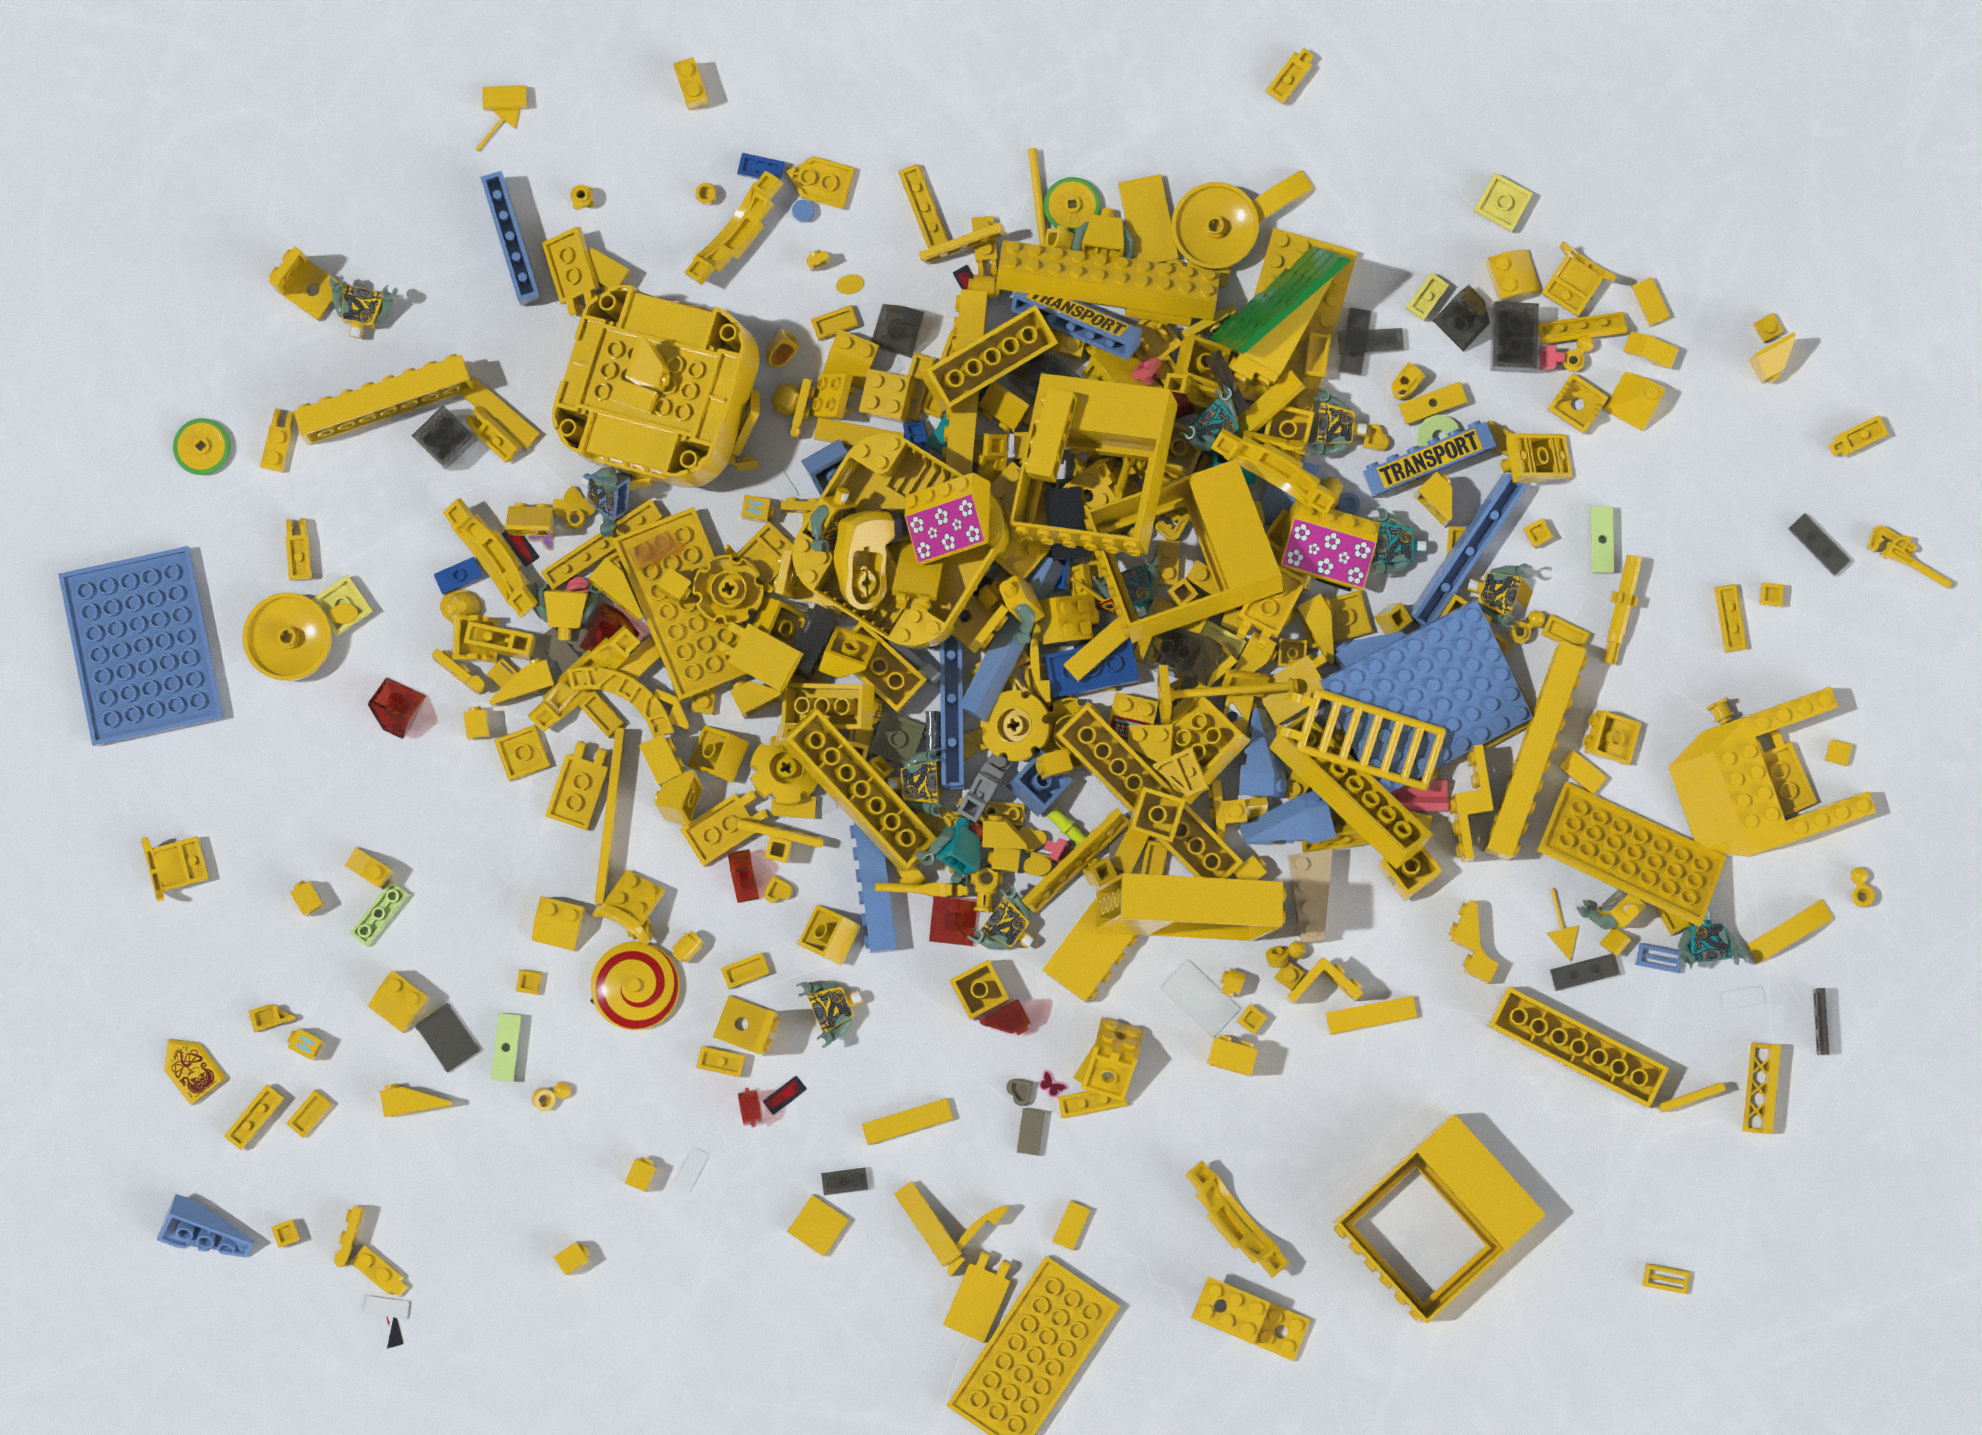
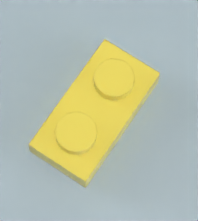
(1427, 296)

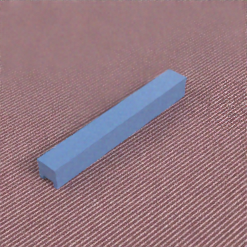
(1469, 547)
(1005, 649)
(951, 714)

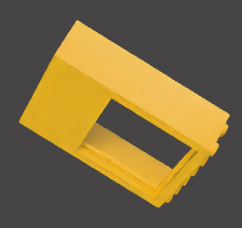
(1110, 422)
(1228, 537)
(1189, 907)
(1472, 1186)

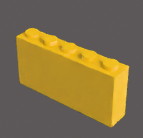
(1087, 957)

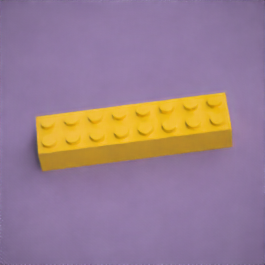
(383, 399)
(858, 789)
(1355, 797)
(1577, 1047)

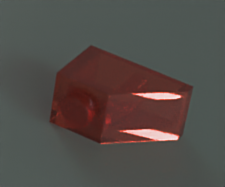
(743, 875)

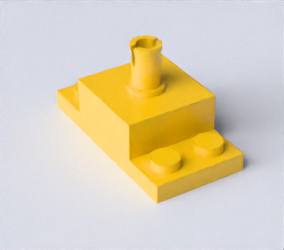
(1537, 457)

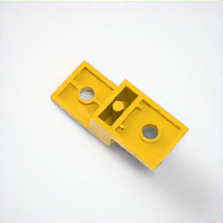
(1470, 803)
(1250, 1318)

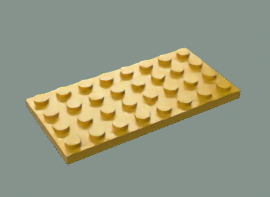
(1282, 253)
(679, 631)
(1632, 854)
(1033, 1353)

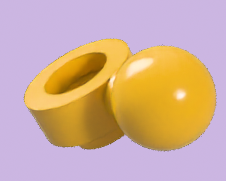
(1584, 344)
(1534, 619)
(1859, 877)
(1279, 956)
(561, 1090)

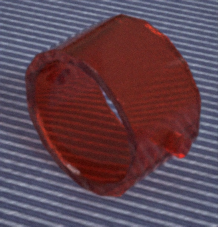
(750, 1107)

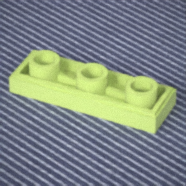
(1602, 526)
(369, 924)
(505, 1062)

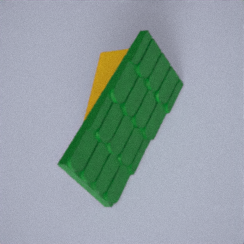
(1278, 316)

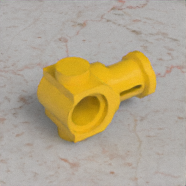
(985, 890)

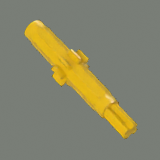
(1623, 600)

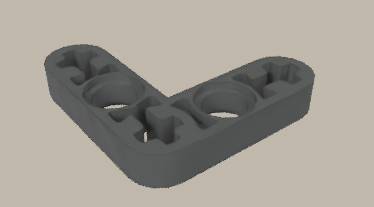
(926, 669)

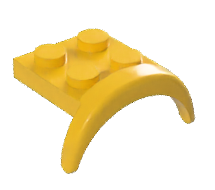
(1575, 281)
(764, 553)
(175, 865)
(631, 904)

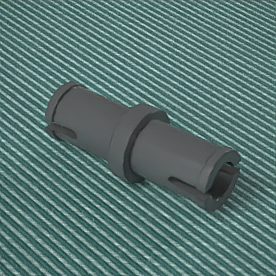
(932, 730)

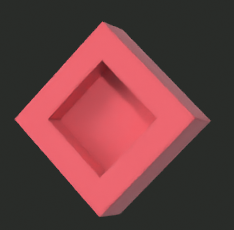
(1549, 358)
(1147, 371)
(1058, 850)

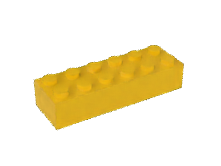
(988, 358)

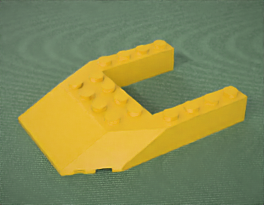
(1730, 790)

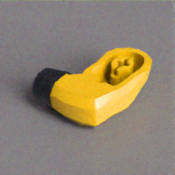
(862, 554)

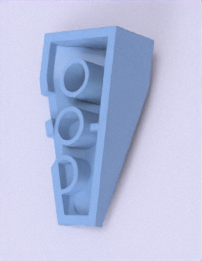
(1264, 770)
(1298, 819)
(196, 1226)

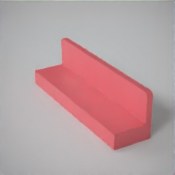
(1432, 799)

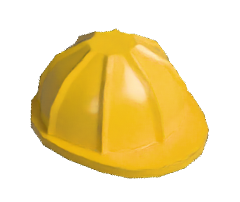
(460, 603)

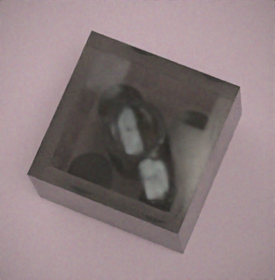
(444, 437)

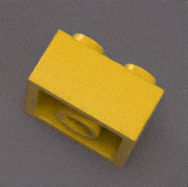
(1290, 651)

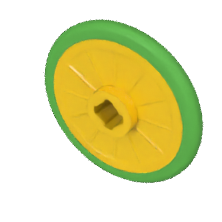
(1071, 190)
(191, 436)

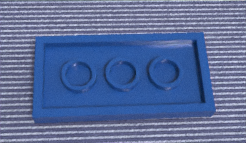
(1113, 671)

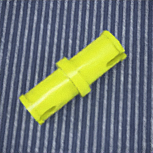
(1066, 826)

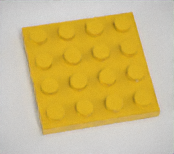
(1019, 556)

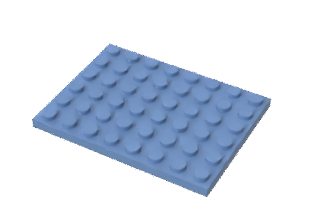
(140, 646)
(1440, 675)

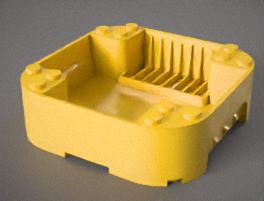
(696, 417)
(879, 476)

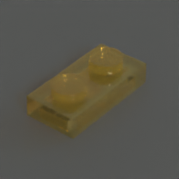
(652, 550)

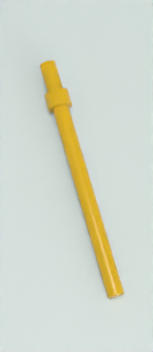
(1037, 193)

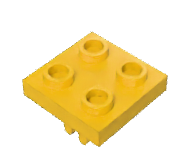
(1156, 340)
(832, 396)

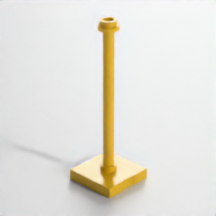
(1167, 694)

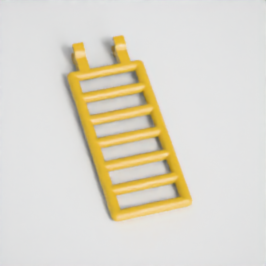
(1380, 713)

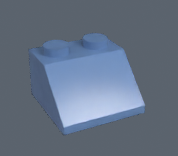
(824, 463)
(1034, 791)

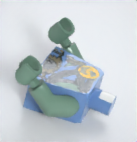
(609, 495)

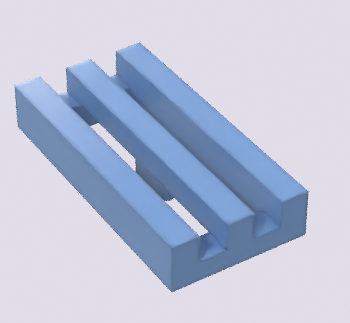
(1640, 955)

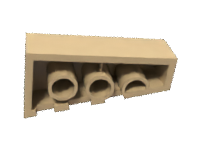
(1310, 889)

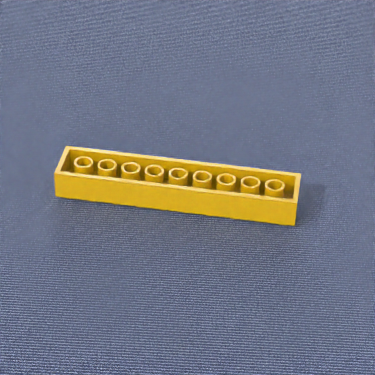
(1108, 280)
(963, 415)
(1534, 751)
(1122, 775)

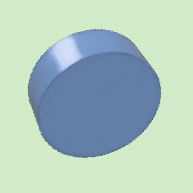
(803, 211)
(1349, 503)

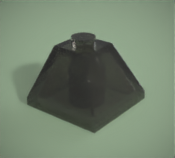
(1464, 318)
(898, 329)

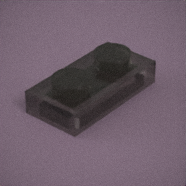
(844, 1181)

